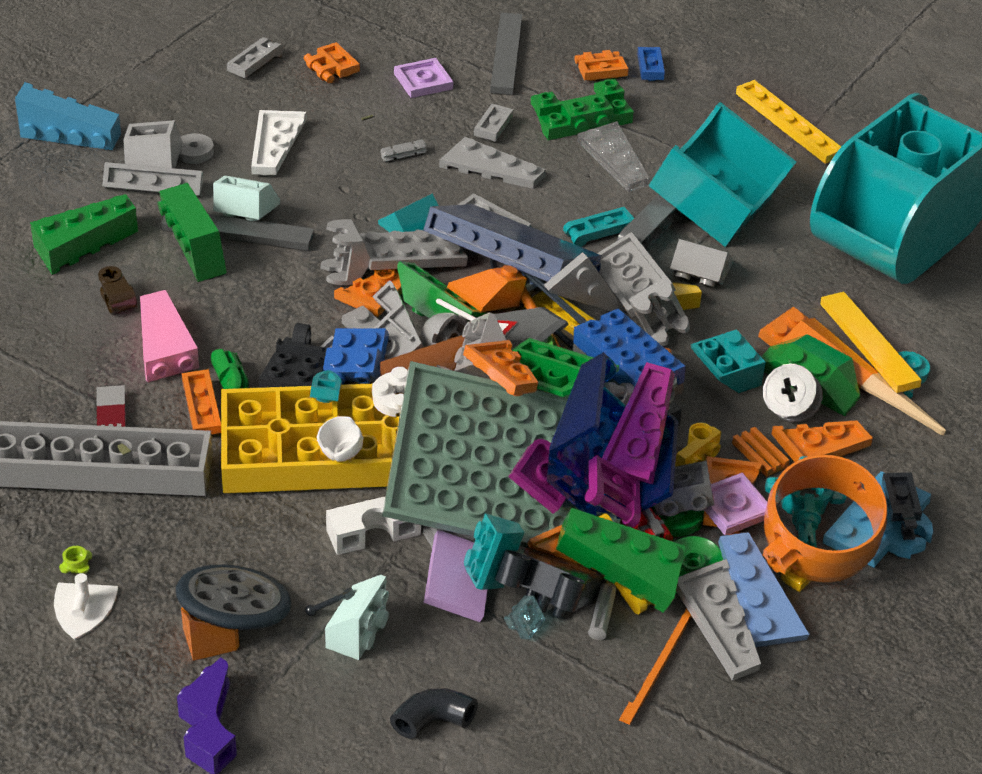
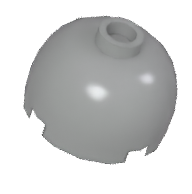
(442, 327)

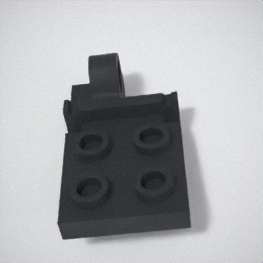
(294, 360)

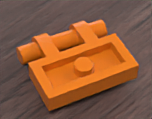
(336, 61)
(601, 65)

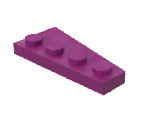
(641, 427)

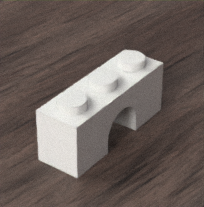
(349, 523)

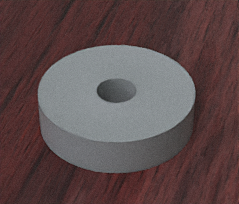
(196, 148)

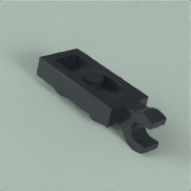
(902, 501)

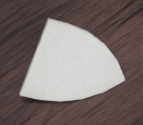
(82, 605)

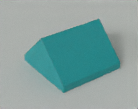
(409, 217)

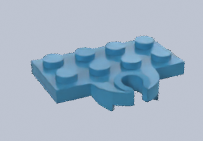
(855, 528)

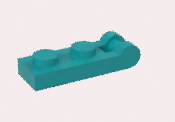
(597, 225)

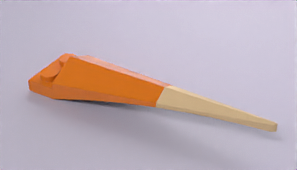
(796, 324)

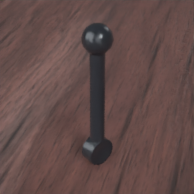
(311, 609)

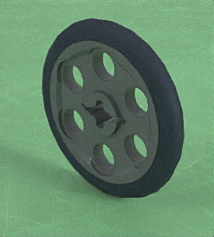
(238, 596)

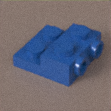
(357, 354)

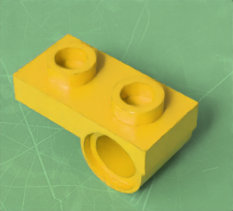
(701, 442)

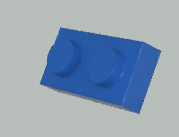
(651, 63)

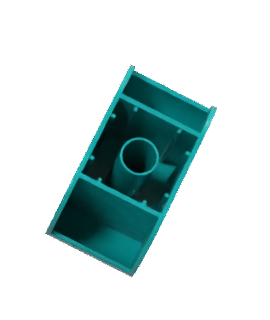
(902, 190)

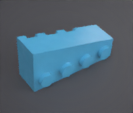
(64, 120)

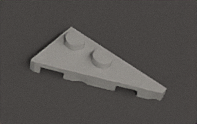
(583, 284)

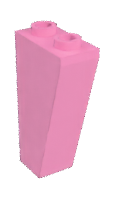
(166, 341)

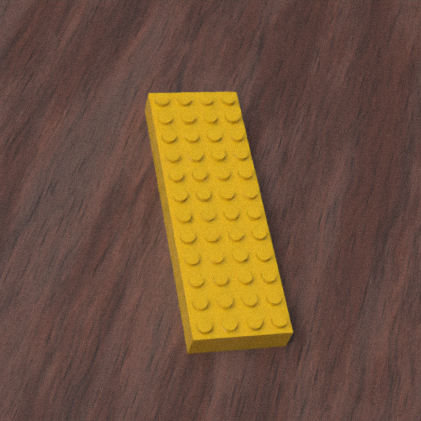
(274, 443)

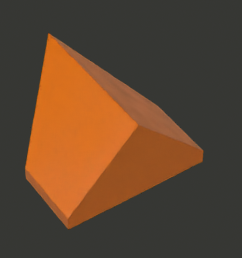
(207, 639)

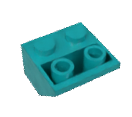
(731, 360)
(491, 540)

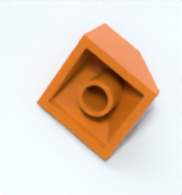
(491, 288)

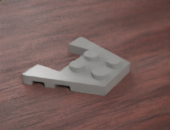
(402, 333)

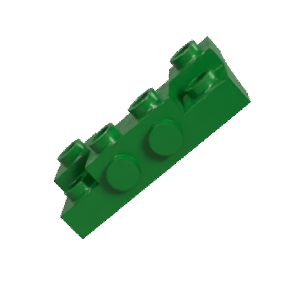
(581, 114)

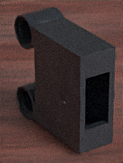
(555, 579)

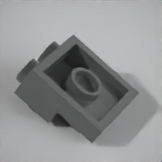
(690, 491)

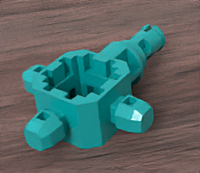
(807, 509)

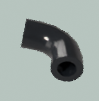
(432, 706)

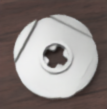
(385, 388)

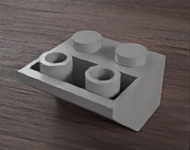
(152, 144)
(477, 331)

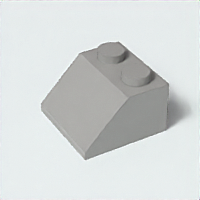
(701, 262)

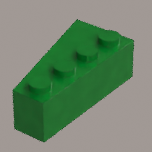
(83, 231)

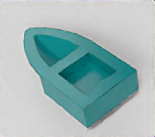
(326, 386)

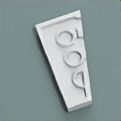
(274, 139)

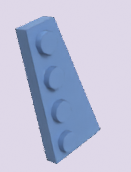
(765, 604)

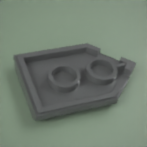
(532, 323)

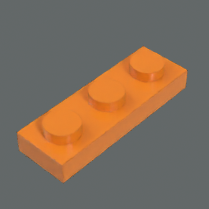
(201, 401)

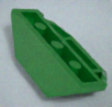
(423, 290)
(552, 365)
(831, 368)

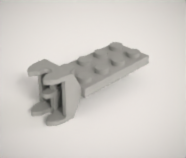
(384, 251)
(642, 288)

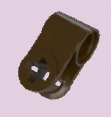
(116, 290)

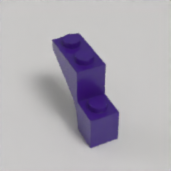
(201, 706)

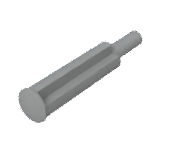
(602, 611)

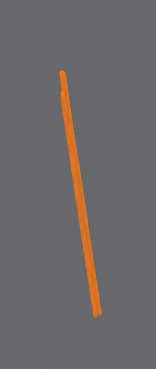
(632, 708)

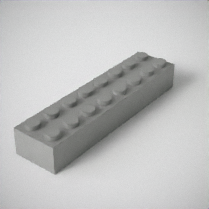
(90, 460)

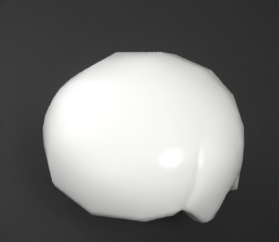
(340, 438)

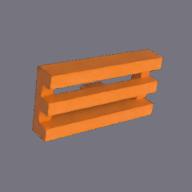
(764, 450)

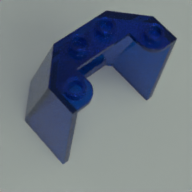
(586, 432)

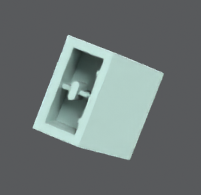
(243, 198)
(358, 619)

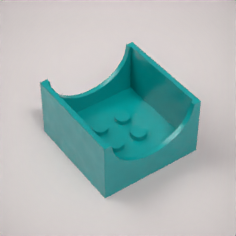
(722, 174)

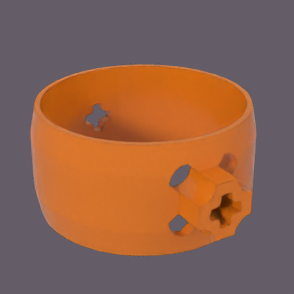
(815, 563)

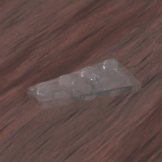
(613, 151)

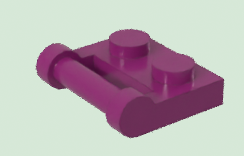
(618, 485)

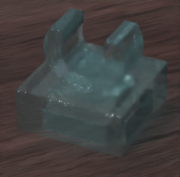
(525, 617)

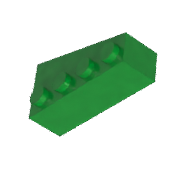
(193, 231)
(624, 555)

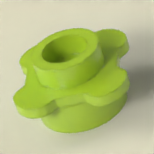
(75, 560)

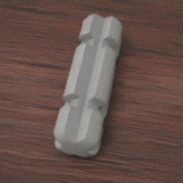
(403, 150)

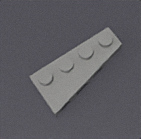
(492, 163)
(717, 612)

